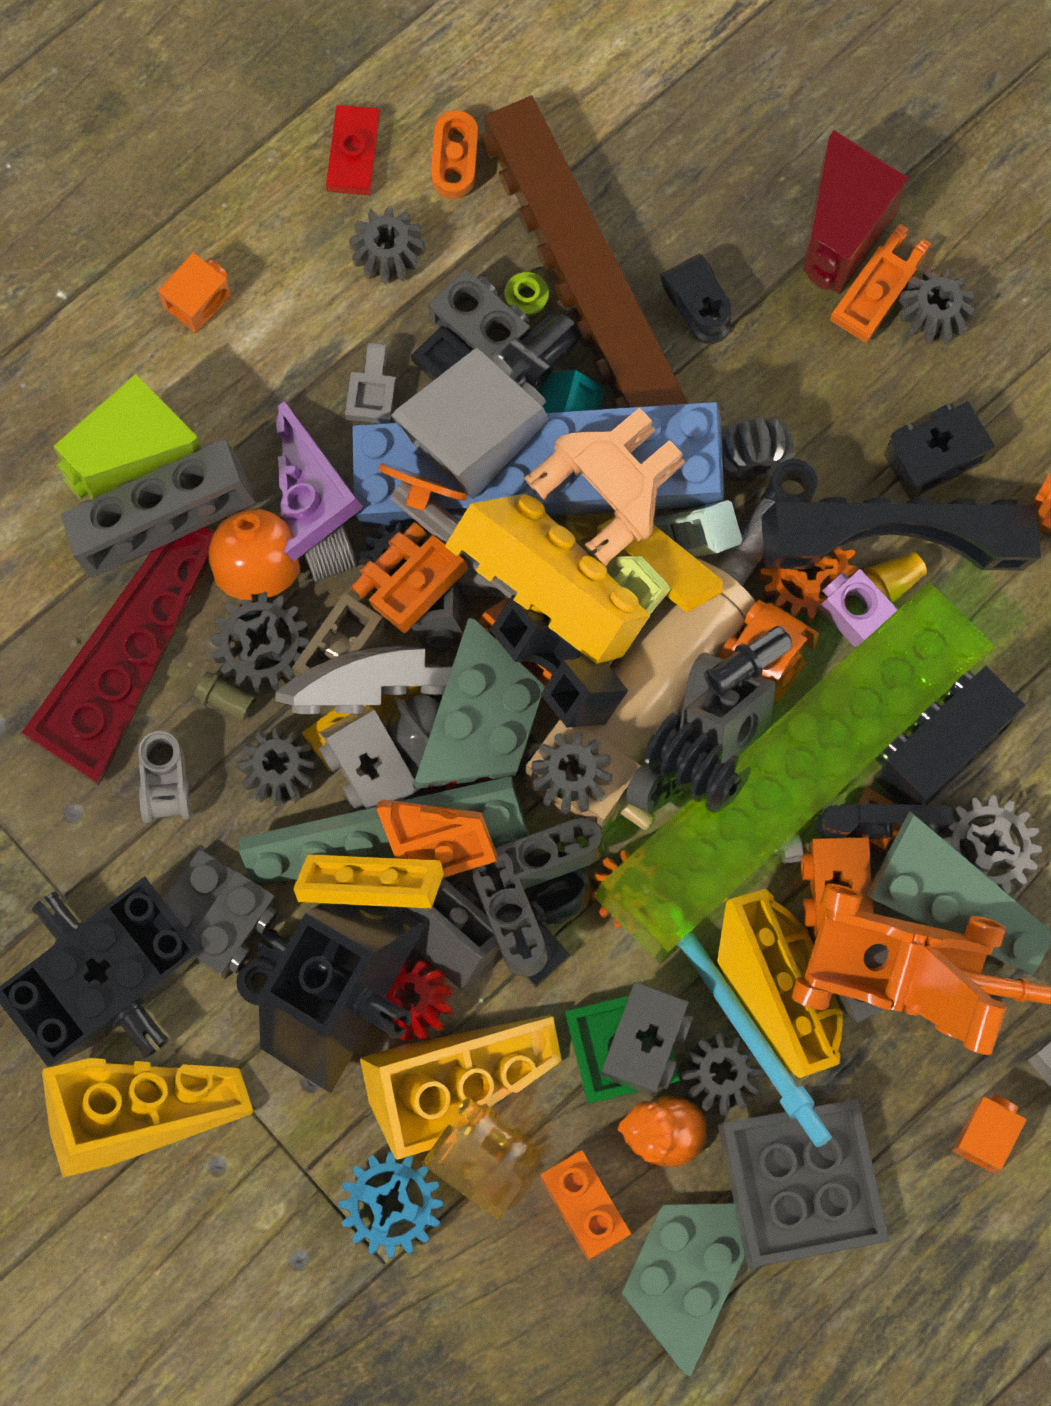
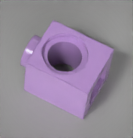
(876, 606)

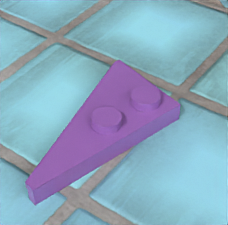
(312, 489)

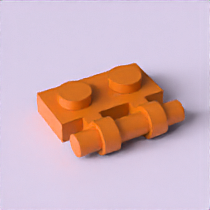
(416, 584)

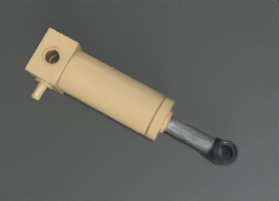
(661, 660)

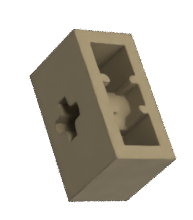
(345, 630)

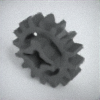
(244, 632)

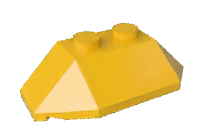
(761, 958)

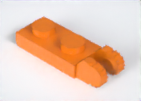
(878, 287)

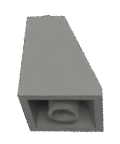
(472, 420)

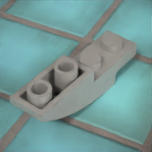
(361, 679)

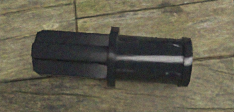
(748, 660)

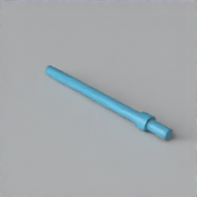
(794, 1099)

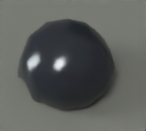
(559, 897)

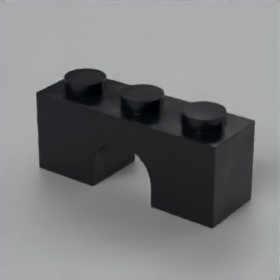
(579, 689)

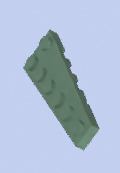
(282, 852)

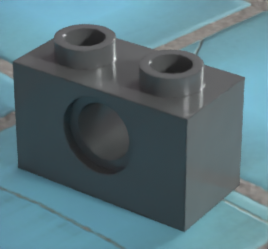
(734, 718)

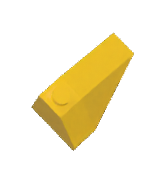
(120, 1111)

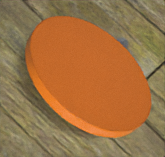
(421, 486)

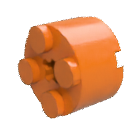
(787, 667)

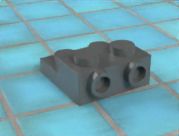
(220, 912)

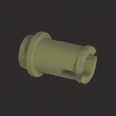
(224, 696)

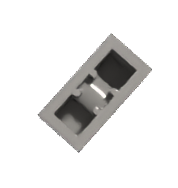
(360, 735)

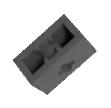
(645, 1011)

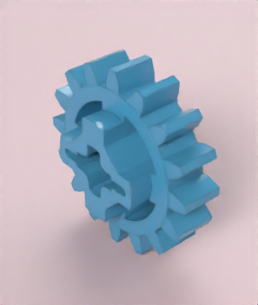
(370, 1196)

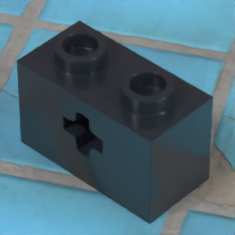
(924, 468)

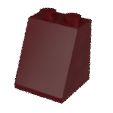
(850, 212)

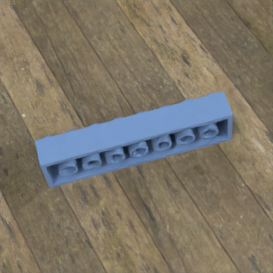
(690, 427)

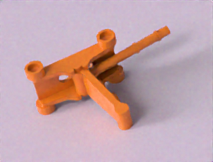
(925, 971)

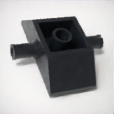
(333, 985)
(68, 1012)

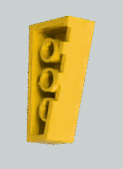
(550, 574)

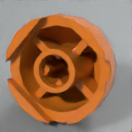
(251, 555)

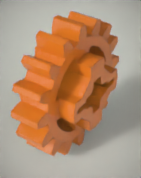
(808, 590)

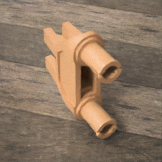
(616, 475)

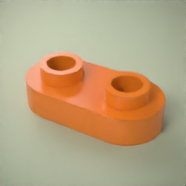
(454, 157)

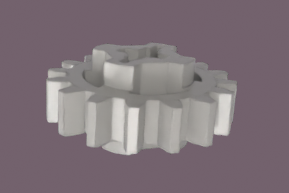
(1006, 853)

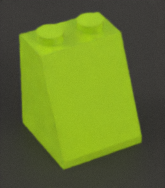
(122, 441)

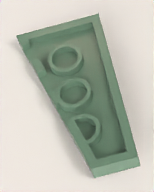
(943, 889)

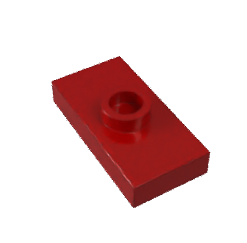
(353, 150)

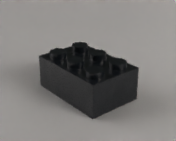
(948, 738)

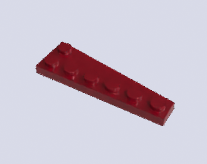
(107, 679)

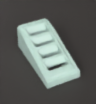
(703, 528)

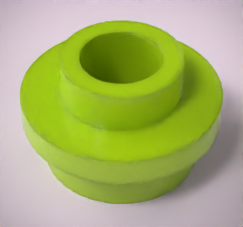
(531, 305)

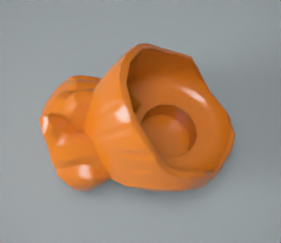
(665, 1131)

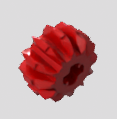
(431, 1004)

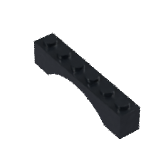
(985, 534)

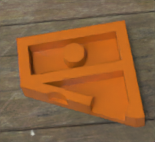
(437, 833)

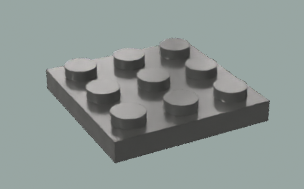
(800, 1196)

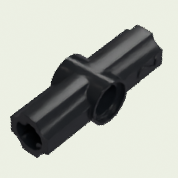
(540, 350)

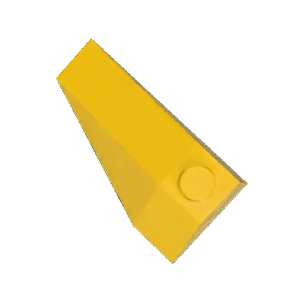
(423, 1083)

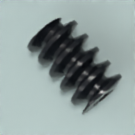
(694, 766)

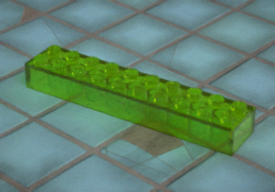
(795, 773)

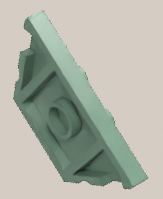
(481, 714)
(685, 1276)

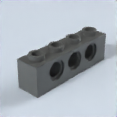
(157, 508)

